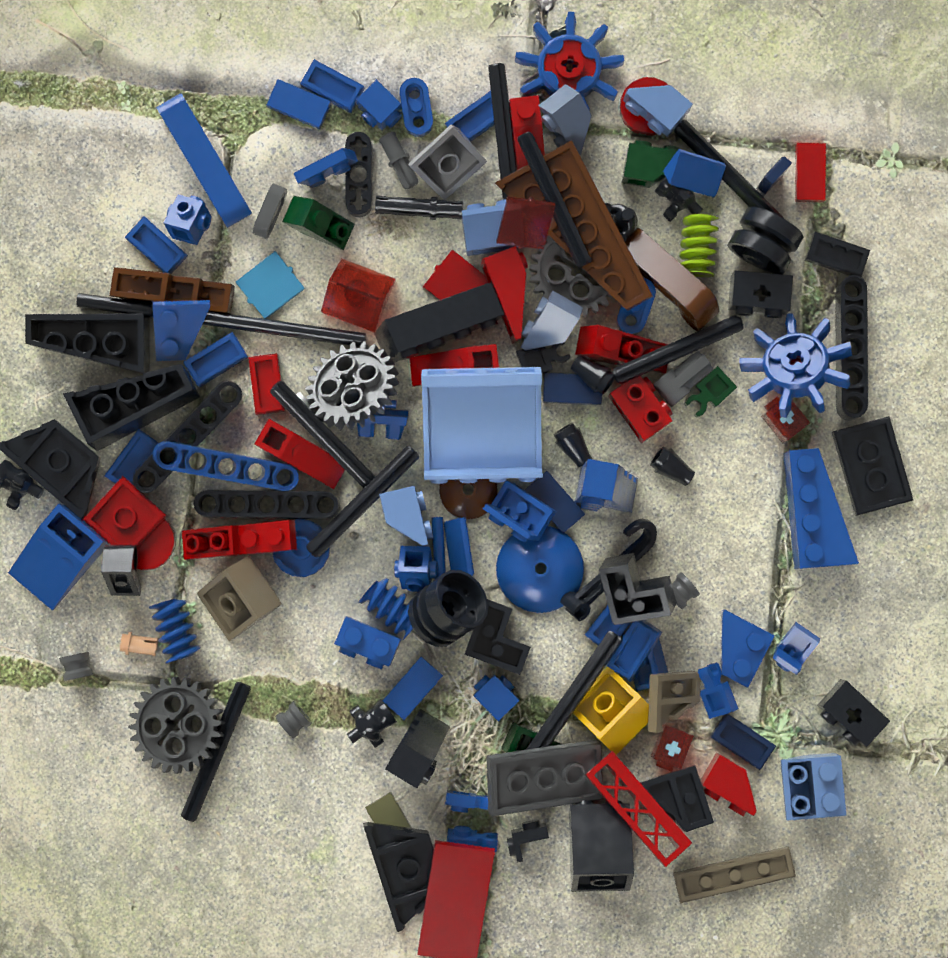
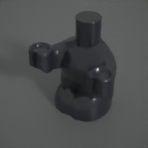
(679, 198)
(624, 218)
(18, 483)
(371, 723)

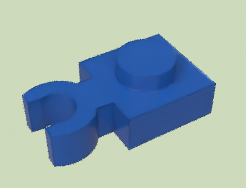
(463, 801)
(467, 836)

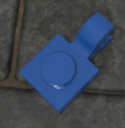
(716, 695)

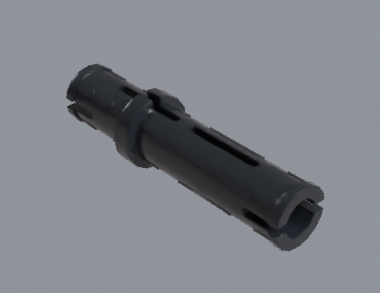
(419, 207)

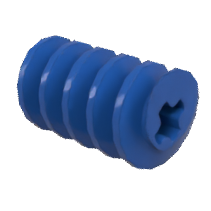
(388, 605)
(174, 629)

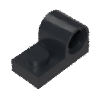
(120, 570)

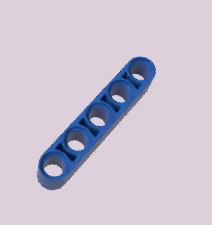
(204, 160)
(238, 473)

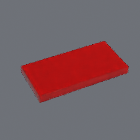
(455, 900)

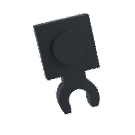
(541, 357)

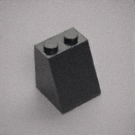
(600, 848)

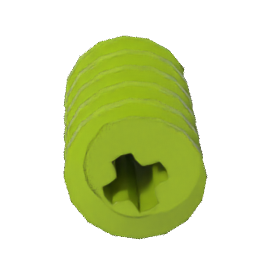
(697, 244)

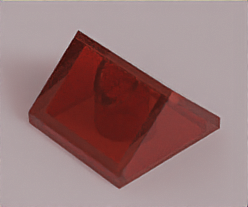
(357, 295)

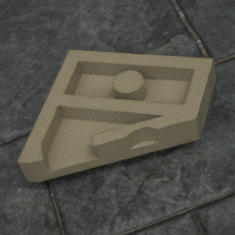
(670, 697)

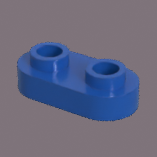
(416, 108)
(639, 312)

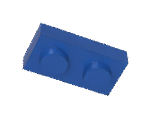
(334, 163)

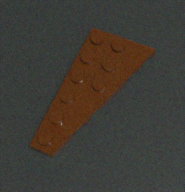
(610, 257)

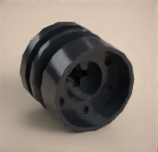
(448, 608)

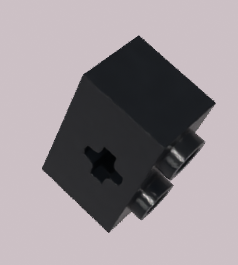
(774, 286)
(869, 718)

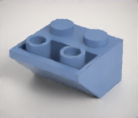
(481, 228)
(403, 513)
(813, 786)

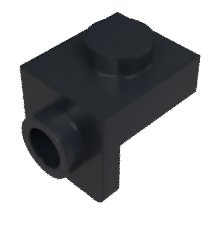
(529, 832)

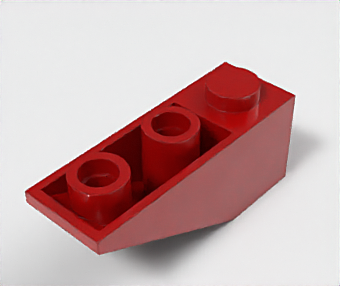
(614, 345)
(468, 357)
(299, 453)

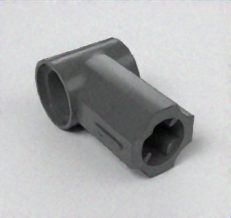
(678, 382)

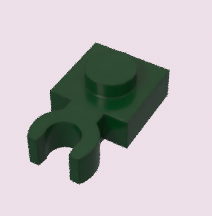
(712, 389)

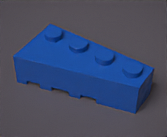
(605, 486)
(815, 517)

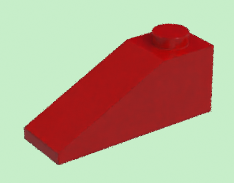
(526, 118)
(508, 278)

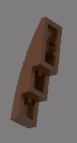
(160, 287)

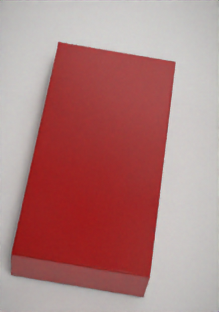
(810, 172)
(264, 374)

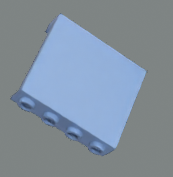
(482, 424)

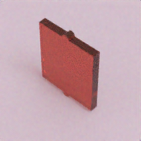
(525, 223)

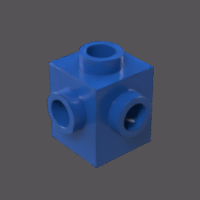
(187, 219)
(415, 567)

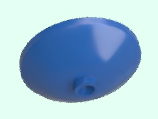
(540, 591)

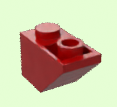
(730, 782)

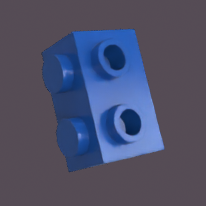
(367, 641)

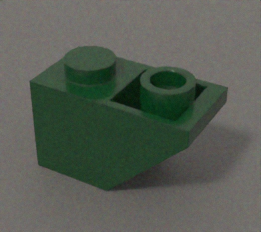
(646, 163)
(318, 222)

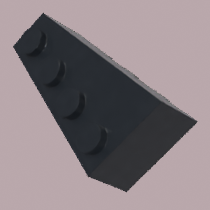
(439, 322)
(101, 338)
(129, 404)
(416, 753)

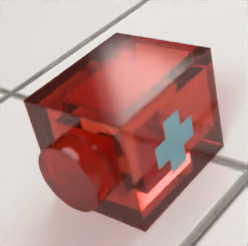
(784, 427)
(671, 748)

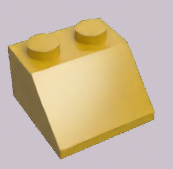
(613, 711)

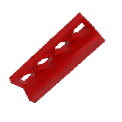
(646, 802)

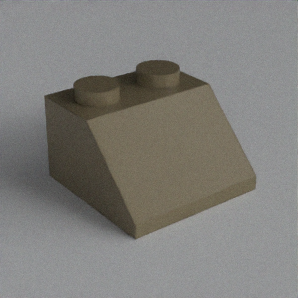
(239, 598)

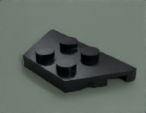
(57, 463)
(404, 867)

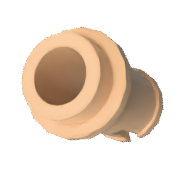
(138, 644)

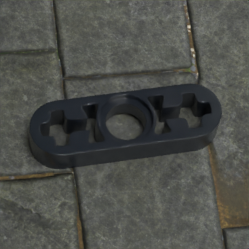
(350, 196)

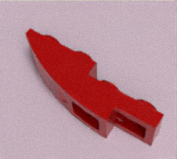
(239, 540)

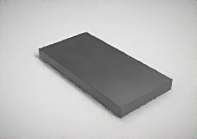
(542, 777)

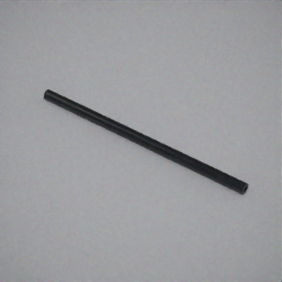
(230, 321)

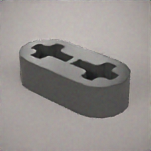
(269, 211)

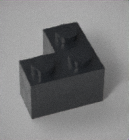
(630, 597)
(490, 645)

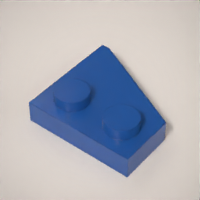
(177, 327)

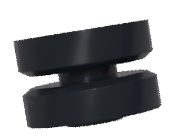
(765, 240)

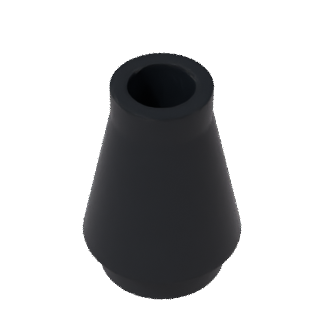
(595, 375)
(573, 444)
(670, 465)

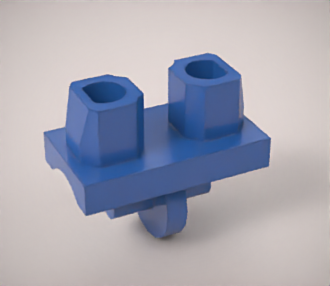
(394, 420)

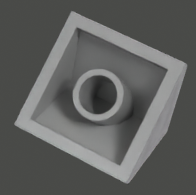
(448, 162)

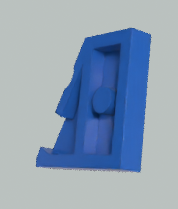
(742, 648)

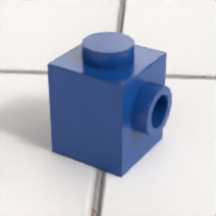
(379, 106)
(495, 695)

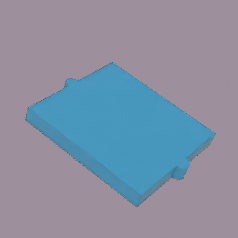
(270, 285)

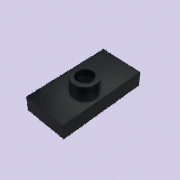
(837, 255)

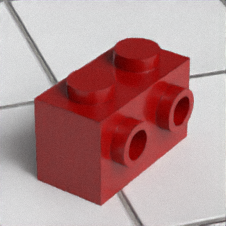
(641, 407)

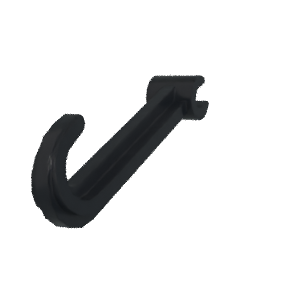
(579, 604)

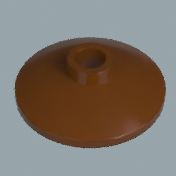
(467, 505)

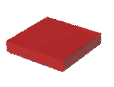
(125, 515)

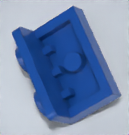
(520, 512)

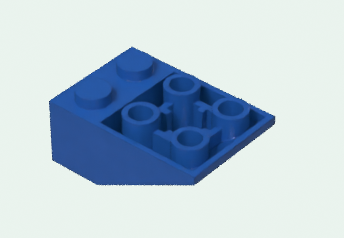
(57, 556)

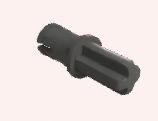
(398, 160)

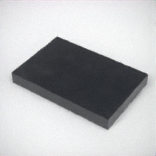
(872, 466)

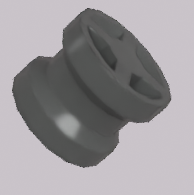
(683, 590)
(76, 666)
(293, 719)

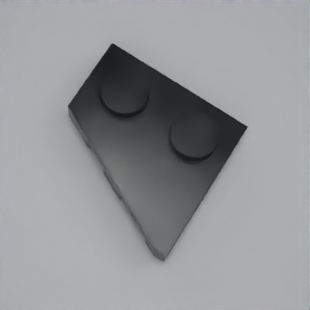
(681, 797)

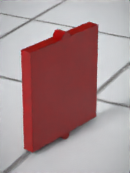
(453, 277)

